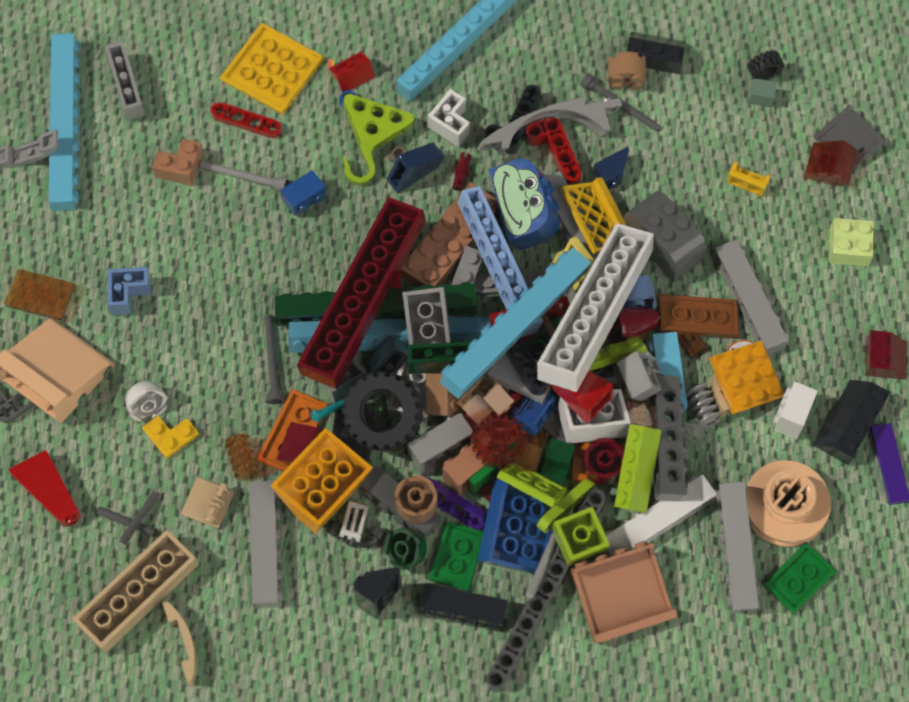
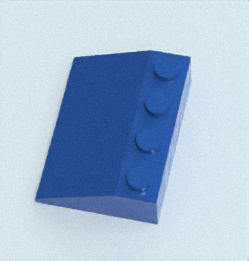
(511, 530)

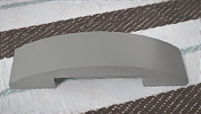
(29, 152)

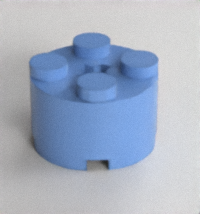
(642, 294)

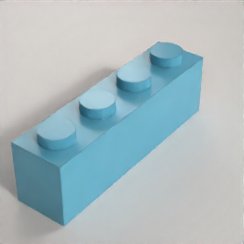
(667, 352)

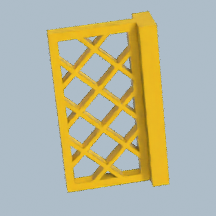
(605, 204)

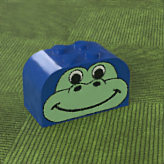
(525, 203)

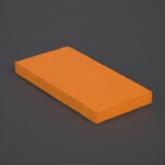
(297, 410)

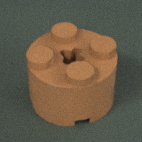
(626, 70)
(409, 490)

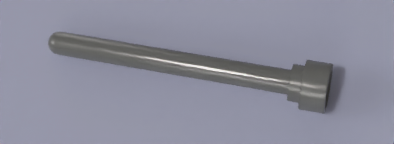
(590, 83)
(275, 395)

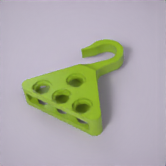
(365, 120)

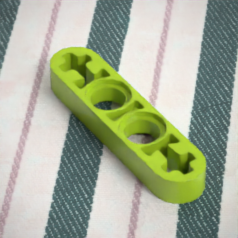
(566, 505)

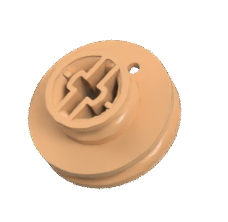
(788, 525)

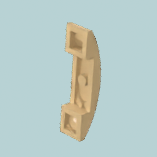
(190, 665)

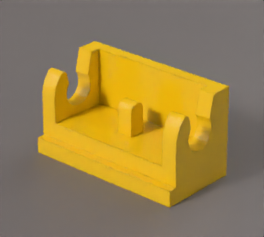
(747, 180)

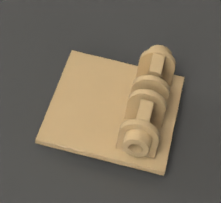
(208, 502)

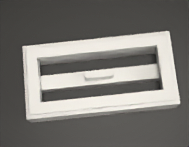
(350, 533)

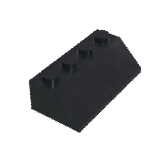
(851, 419)

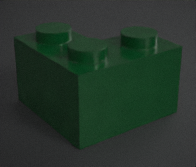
(557, 460)

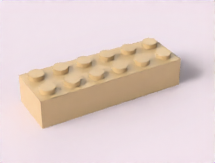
(135, 591)

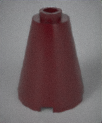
(632, 323)

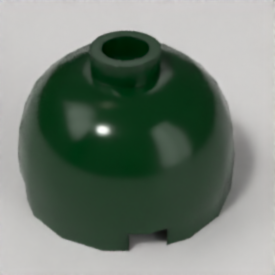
(405, 548)

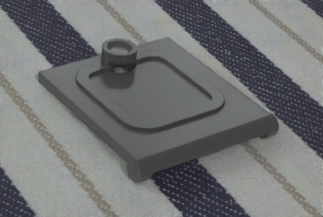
(854, 130)

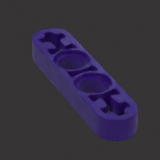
(452, 500)

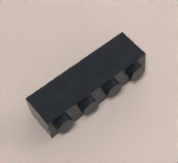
(463, 606)

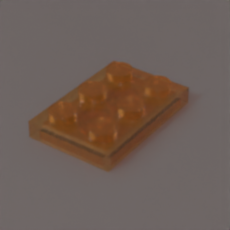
(40, 294)

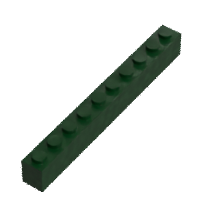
(306, 307)

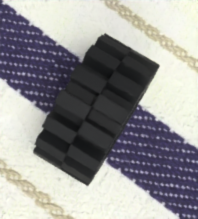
(766, 65)

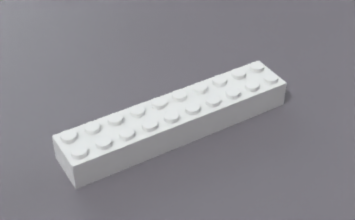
(595, 307)

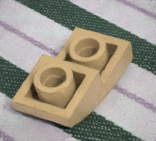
(717, 394)

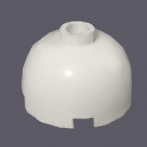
(145, 399)

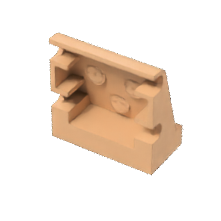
(53, 368)

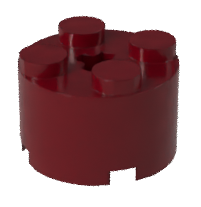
(593, 466)

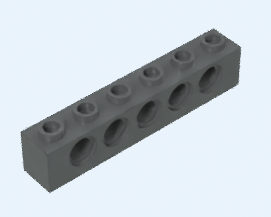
(664, 487)

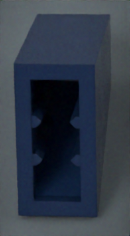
(414, 165)

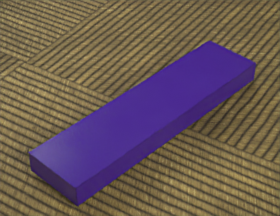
(890, 464)

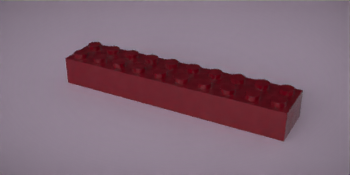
(361, 293)

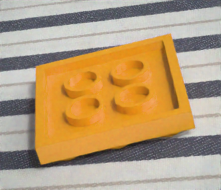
(746, 377)

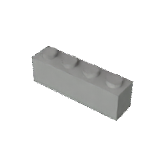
(125, 81)

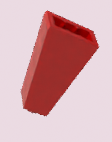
(590, 397)
(46, 486)

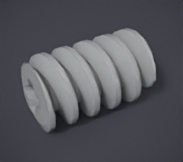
(701, 405)

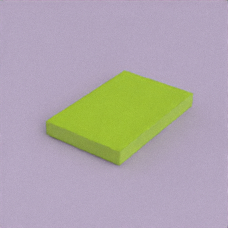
(533, 484)

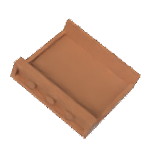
(622, 592)

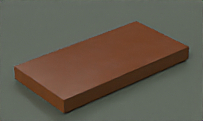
(698, 316)

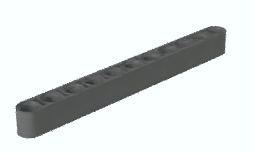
(532, 616)

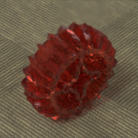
(492, 446)

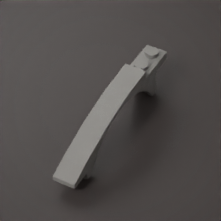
(589, 114)

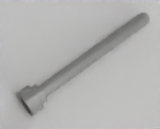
(278, 183)
(542, 566)

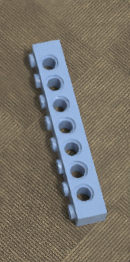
(493, 248)

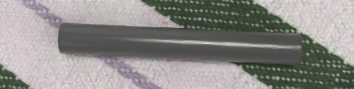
(139, 518)
(124, 521)

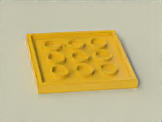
(272, 68)

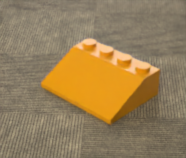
(321, 480)

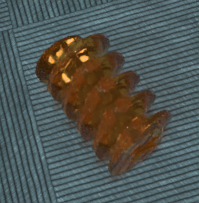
(240, 456)

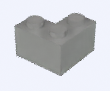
(640, 374)

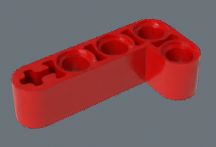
(558, 153)

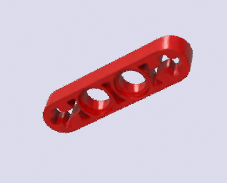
(245, 122)

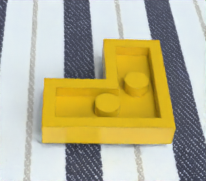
(169, 440)

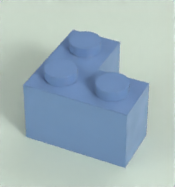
(124, 284)

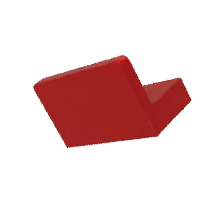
(353, 71)

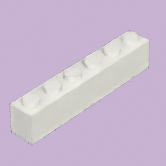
(661, 516)

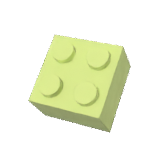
(851, 242)

